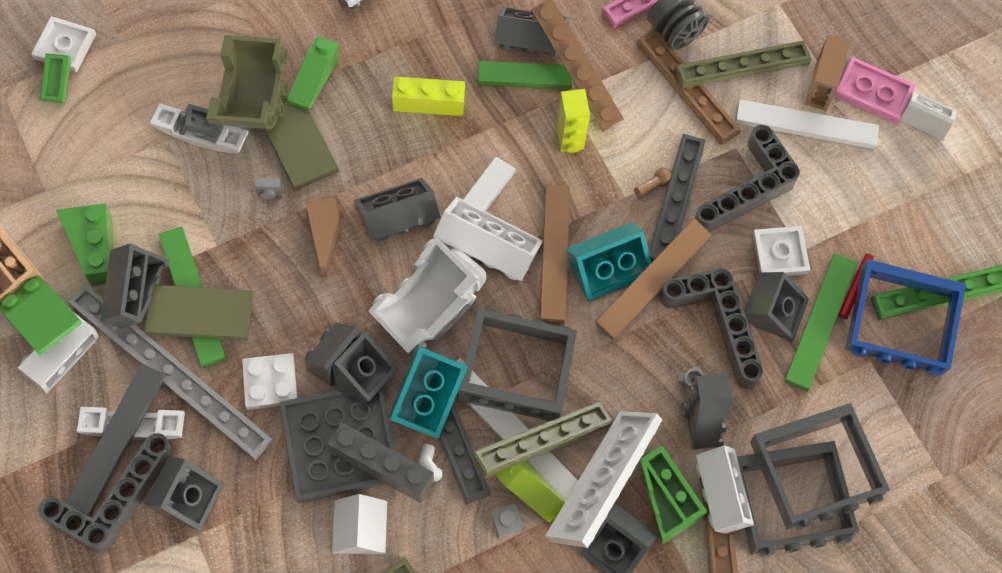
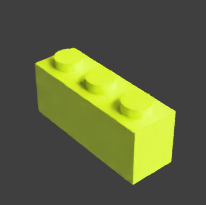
(428, 96)
(572, 120)

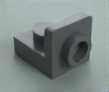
(194, 120)

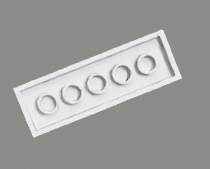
(603, 479)

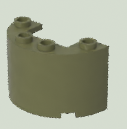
(250, 84)

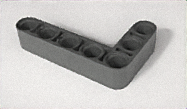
(753, 188)
(724, 316)
(114, 501)

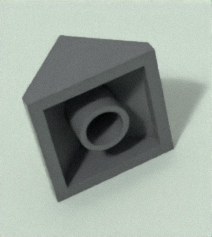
(362, 369)

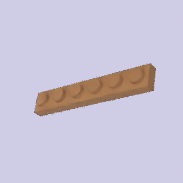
(577, 64)

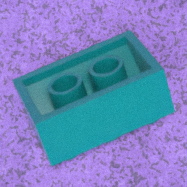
(609, 260)
(427, 392)

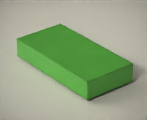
(55, 78)

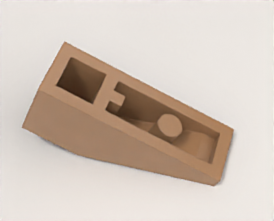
(325, 227)

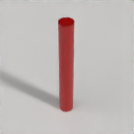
(850, 298)

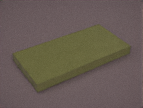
(301, 147)
(199, 312)

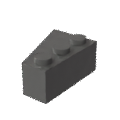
(129, 284)
(705, 408)

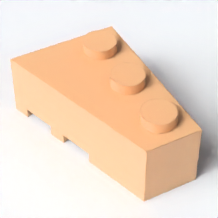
(14, 266)

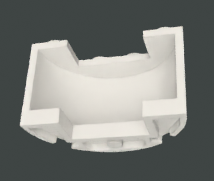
(428, 300)

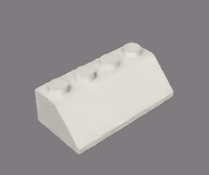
(487, 239)

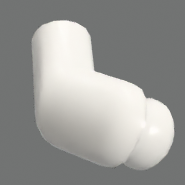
(426, 461)

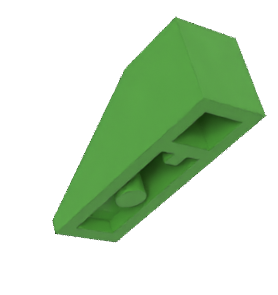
(314, 72)

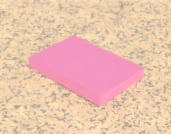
(874, 90)

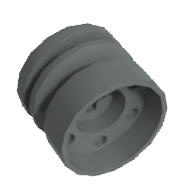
(678, 21)

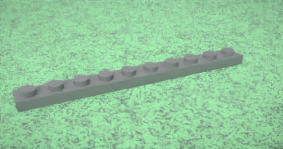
(178, 377)

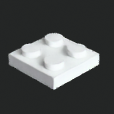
(64, 39)
(781, 250)
(269, 380)

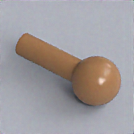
(661, 178)

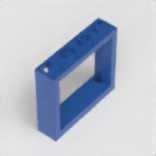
(916, 280)

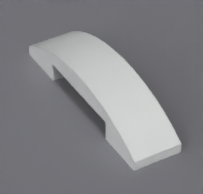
(223, 139)
(95, 420)

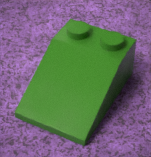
(39, 315)

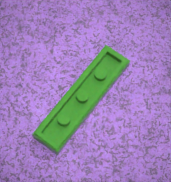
(524, 75)

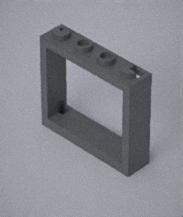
(511, 401)
(845, 415)
(796, 455)

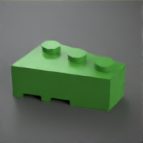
(91, 238)
(670, 495)

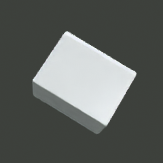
(928, 116)
(359, 525)

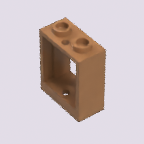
(827, 72)

